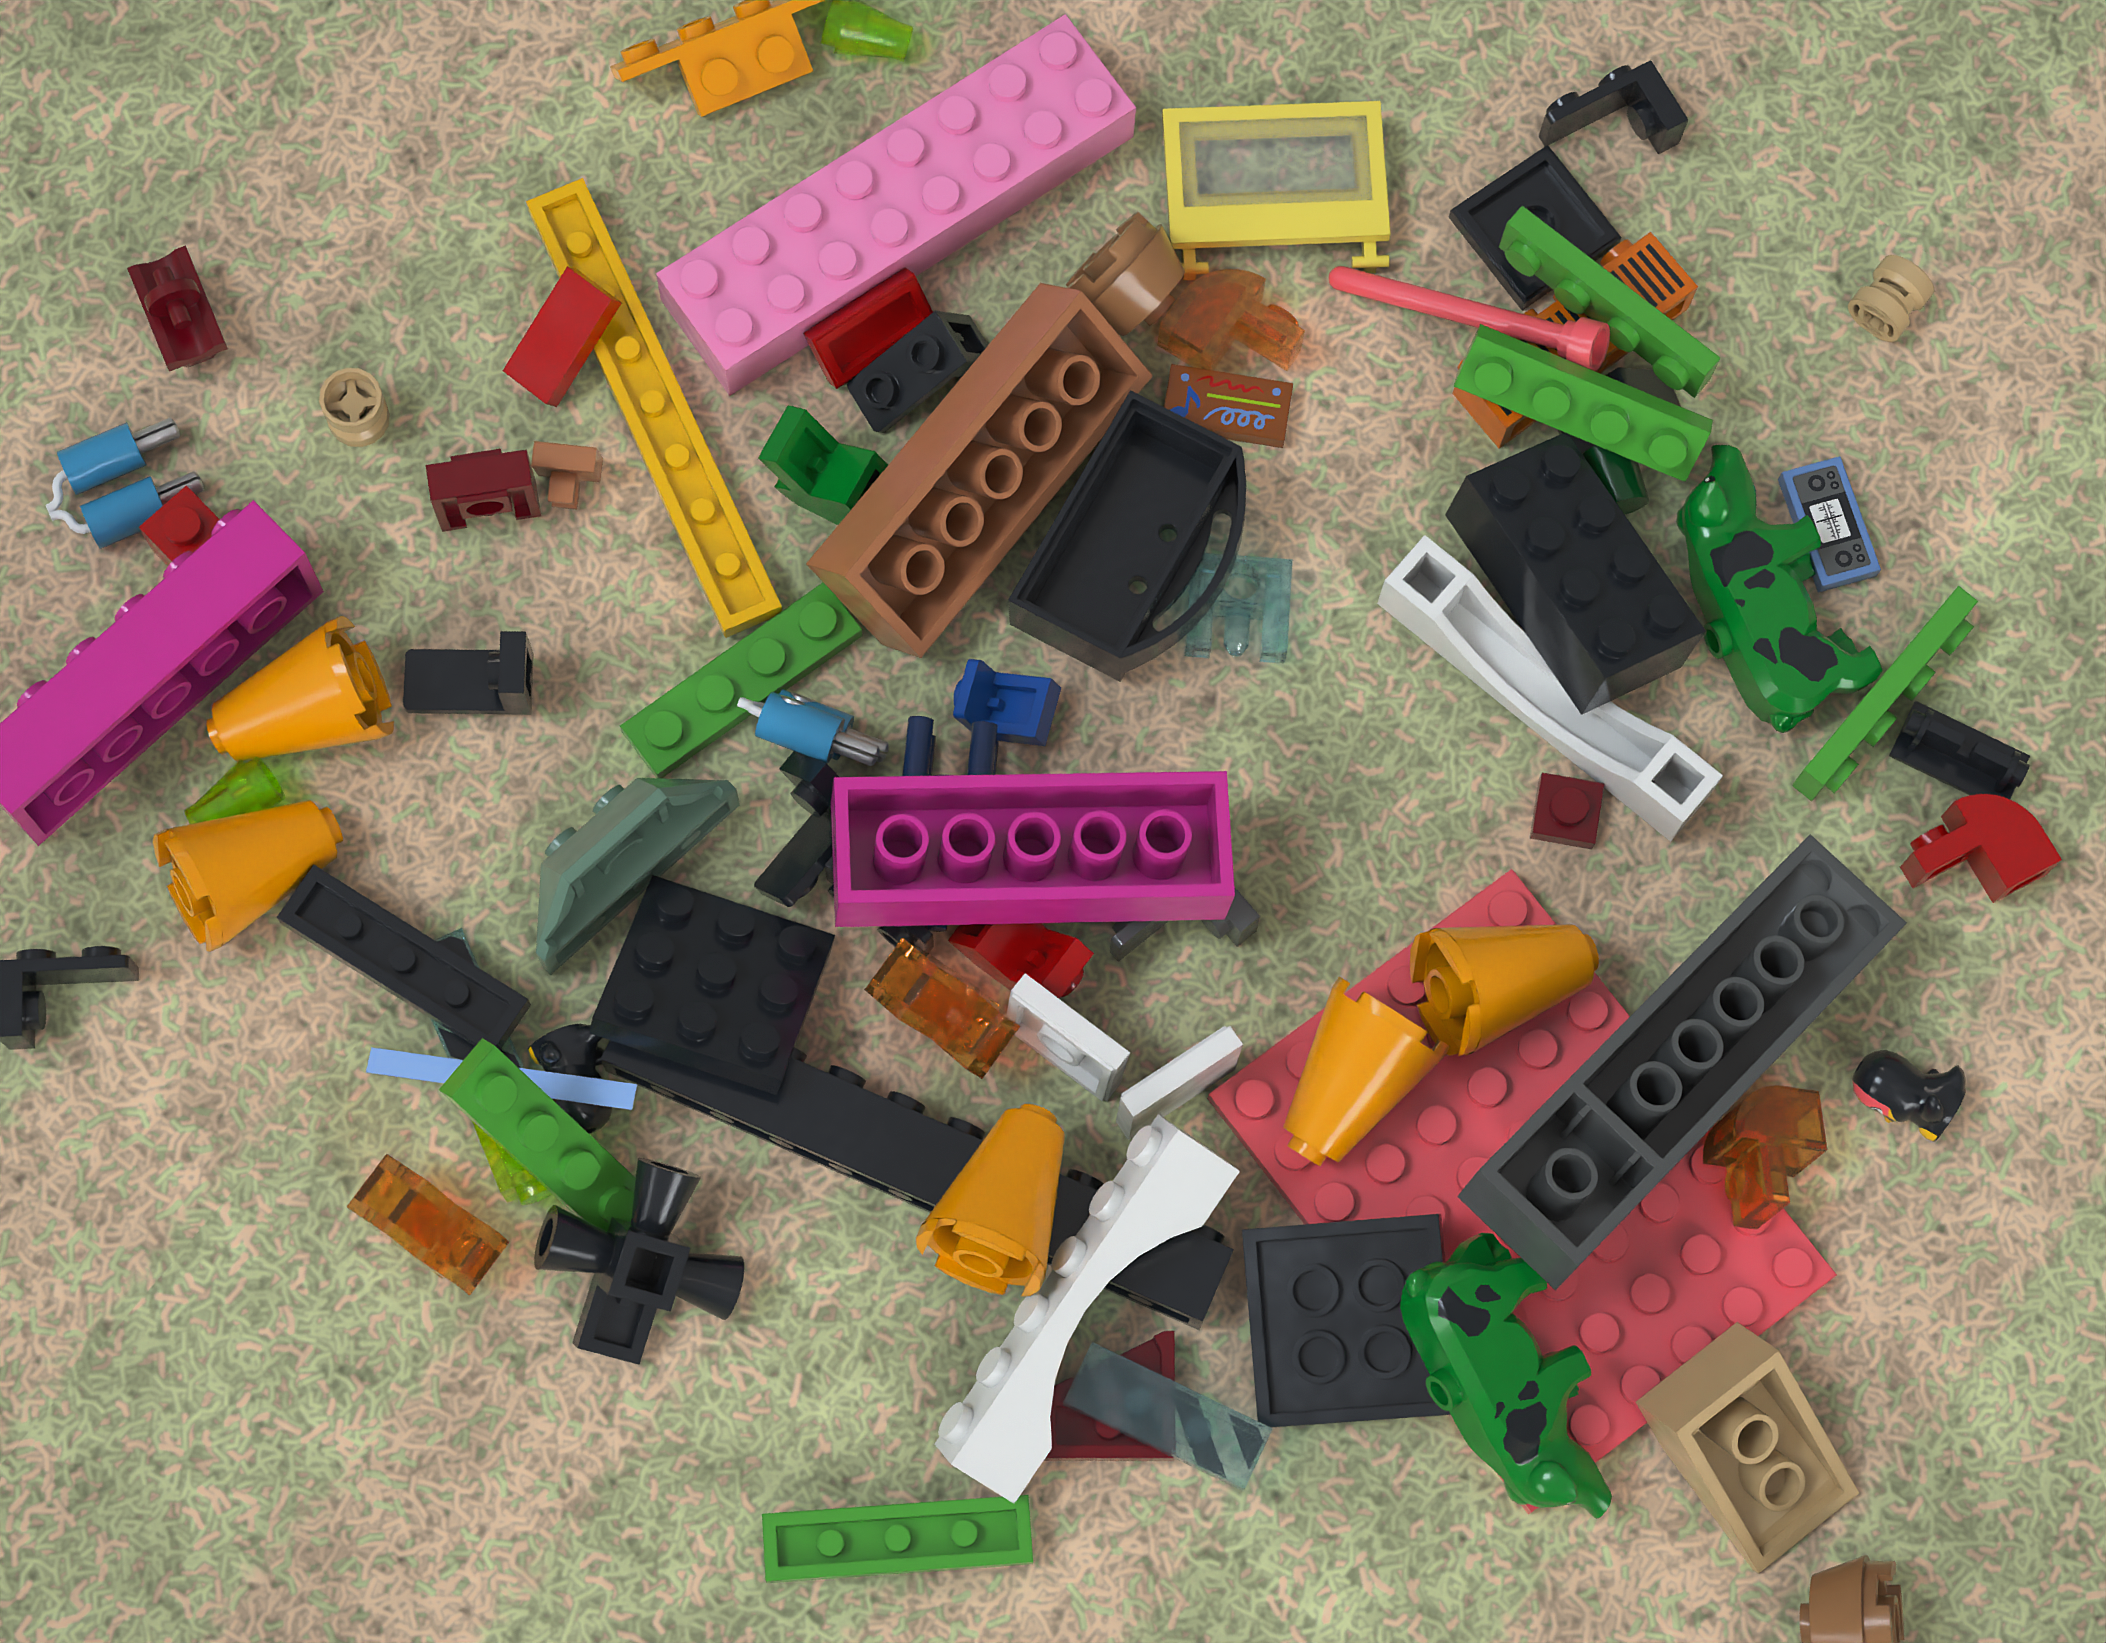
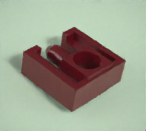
(482, 486)

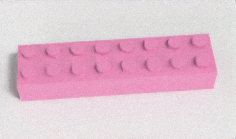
(897, 202)

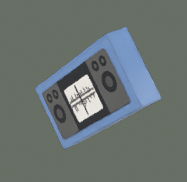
(1828, 499)

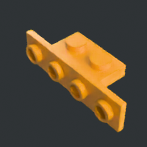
(729, 58)

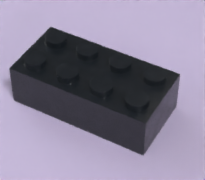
(1574, 572)

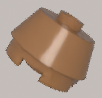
(1131, 275)
(1853, 1604)

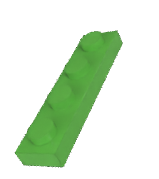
(1590, 289)
(1583, 403)
(759, 664)
(1871, 716)
(541, 1136)
(896, 1539)

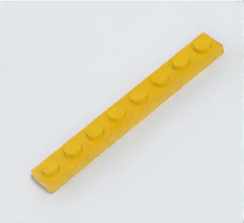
(660, 417)

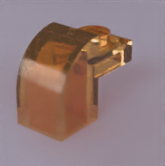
(1228, 308)
(943, 1007)
(1762, 1143)
(427, 1224)

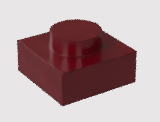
(1567, 811)

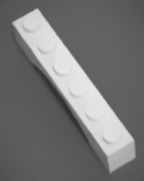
(1469, 629)
(1005, 1419)

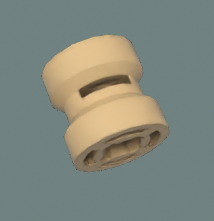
(1889, 300)
(350, 394)

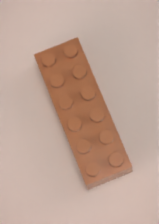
(979, 469)

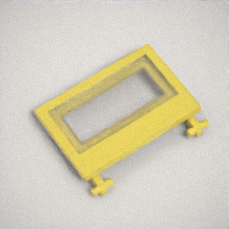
(1276, 178)

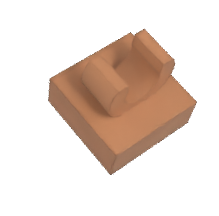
(566, 467)

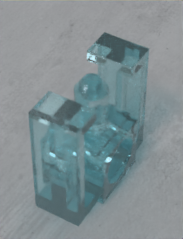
(1271, 601)

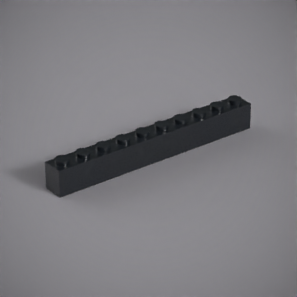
(914, 1160)

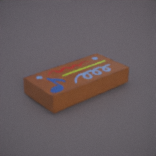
(1231, 404)

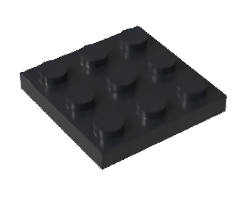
(713, 984)
(1332, 1321)

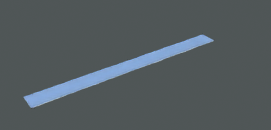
(555, 1085)

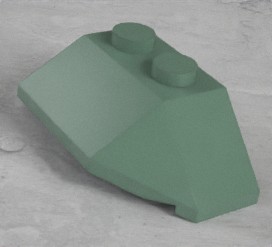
(614, 855)

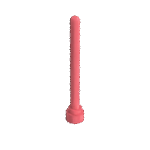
(1579, 341)

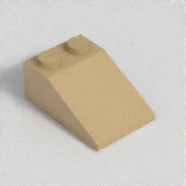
(1749, 1445)

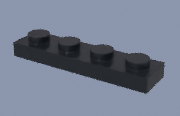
(403, 960)

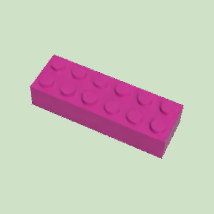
(150, 668)
(1031, 848)

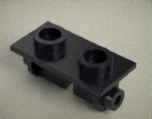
(1958, 754)

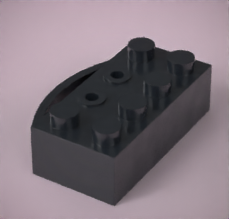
(1142, 479)

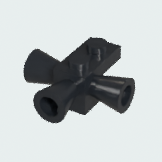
(637, 1264)

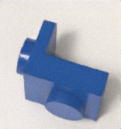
(1016, 703)

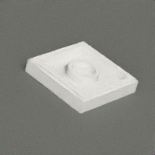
(1067, 1038)
(1178, 1081)

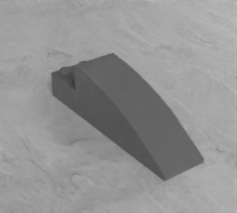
(1680, 1062)

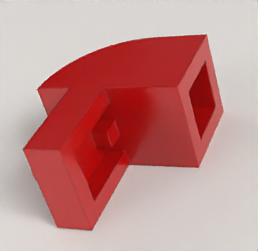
(1994, 836)
(1027, 948)

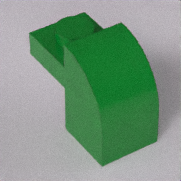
(817, 468)

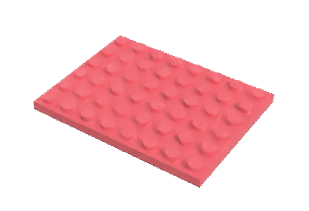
(1650, 1289)

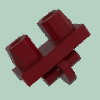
(178, 309)

